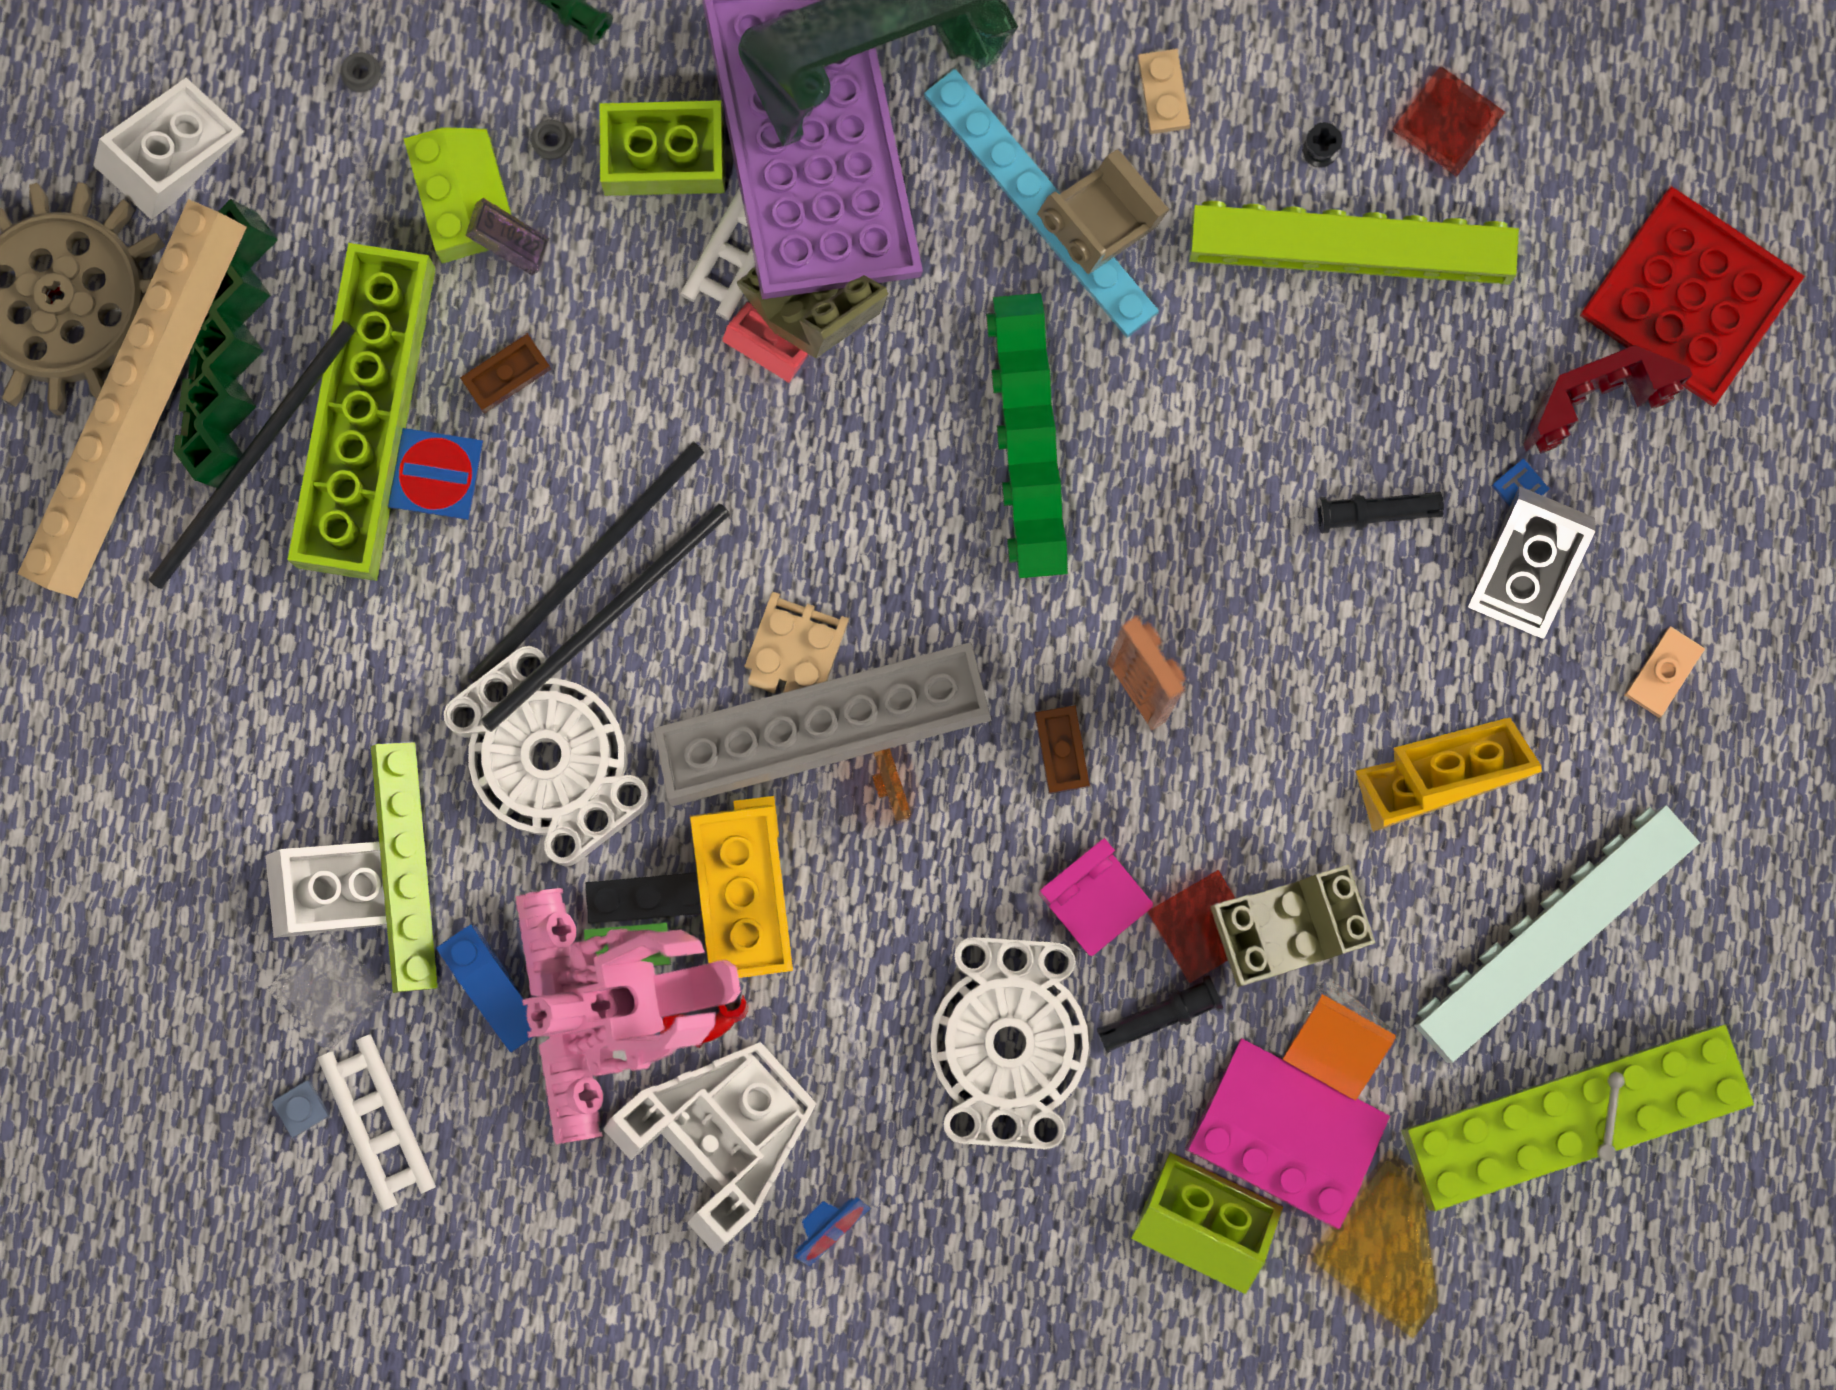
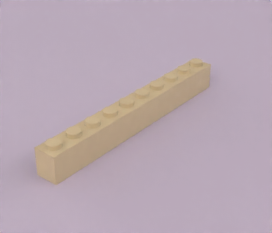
(132, 399)

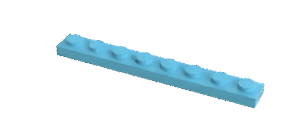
(1028, 191)

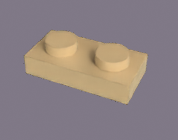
(1163, 91)

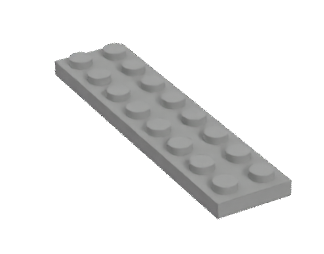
(821, 724)

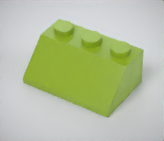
(451, 175)
(1208, 1223)

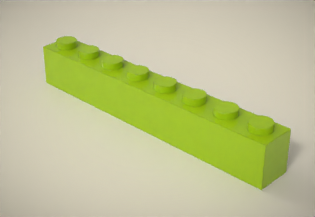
(1354, 243)

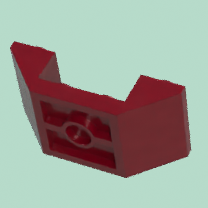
(1647, 376)

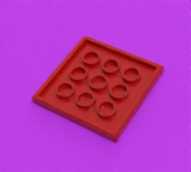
(1693, 293)

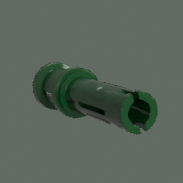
(581, 17)

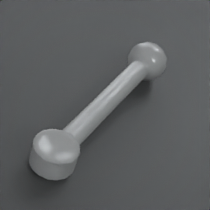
(1606, 1150)

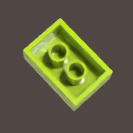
(662, 148)

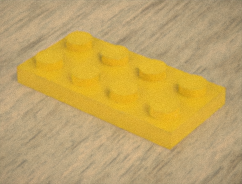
(742, 890)

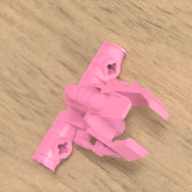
(607, 1005)

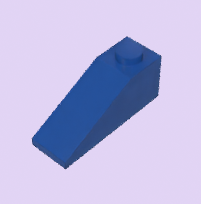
(487, 985)

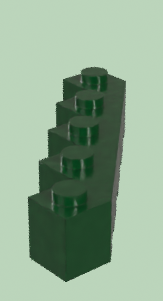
(223, 349)

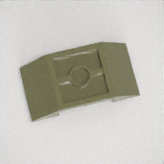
(817, 318)
(1292, 925)

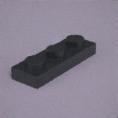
(642, 898)

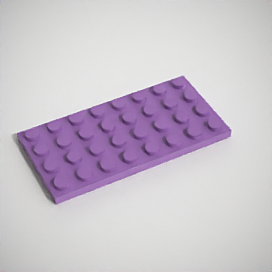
(834, 197)

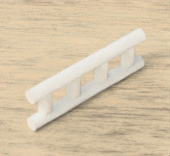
(717, 248)
(400, 1134)

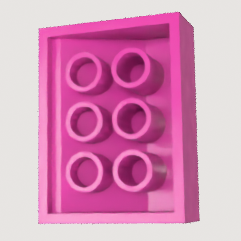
(1288, 1134)

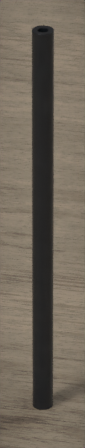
(252, 454)
(589, 560)
(604, 618)

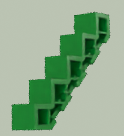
(1028, 436)

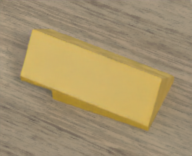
(1445, 772)

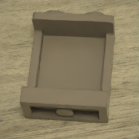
(1103, 212)

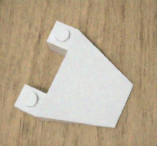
(728, 1126)

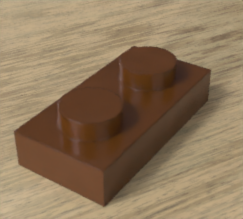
(505, 373)
(1062, 749)

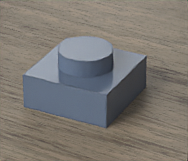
(300, 1108)

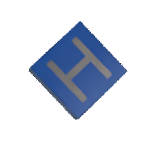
(1522, 476)

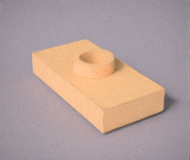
(1664, 672)

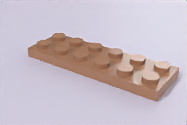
(1145, 673)

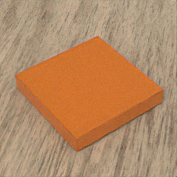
(1339, 1047)

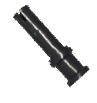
(1360, 511)
(1178, 1008)

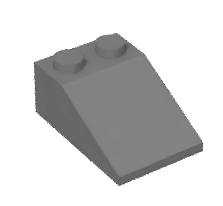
(1532, 562)

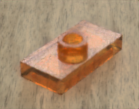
(889, 784)

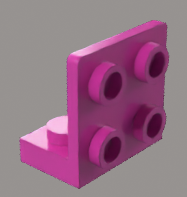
(1096, 898)

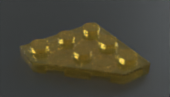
(1385, 1250)

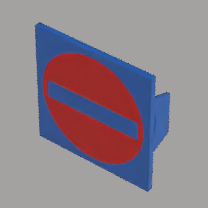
(435, 473)
(826, 1226)

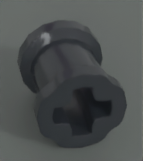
(1332, 139)

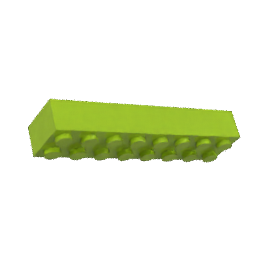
(362, 413)
(1567, 1116)

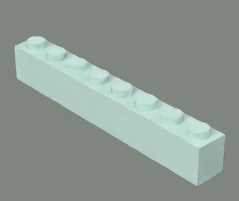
(1556, 933)

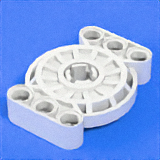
(557, 795)
(999, 1002)

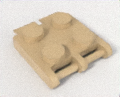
(793, 646)

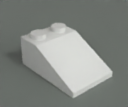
(165, 147)
(325, 889)

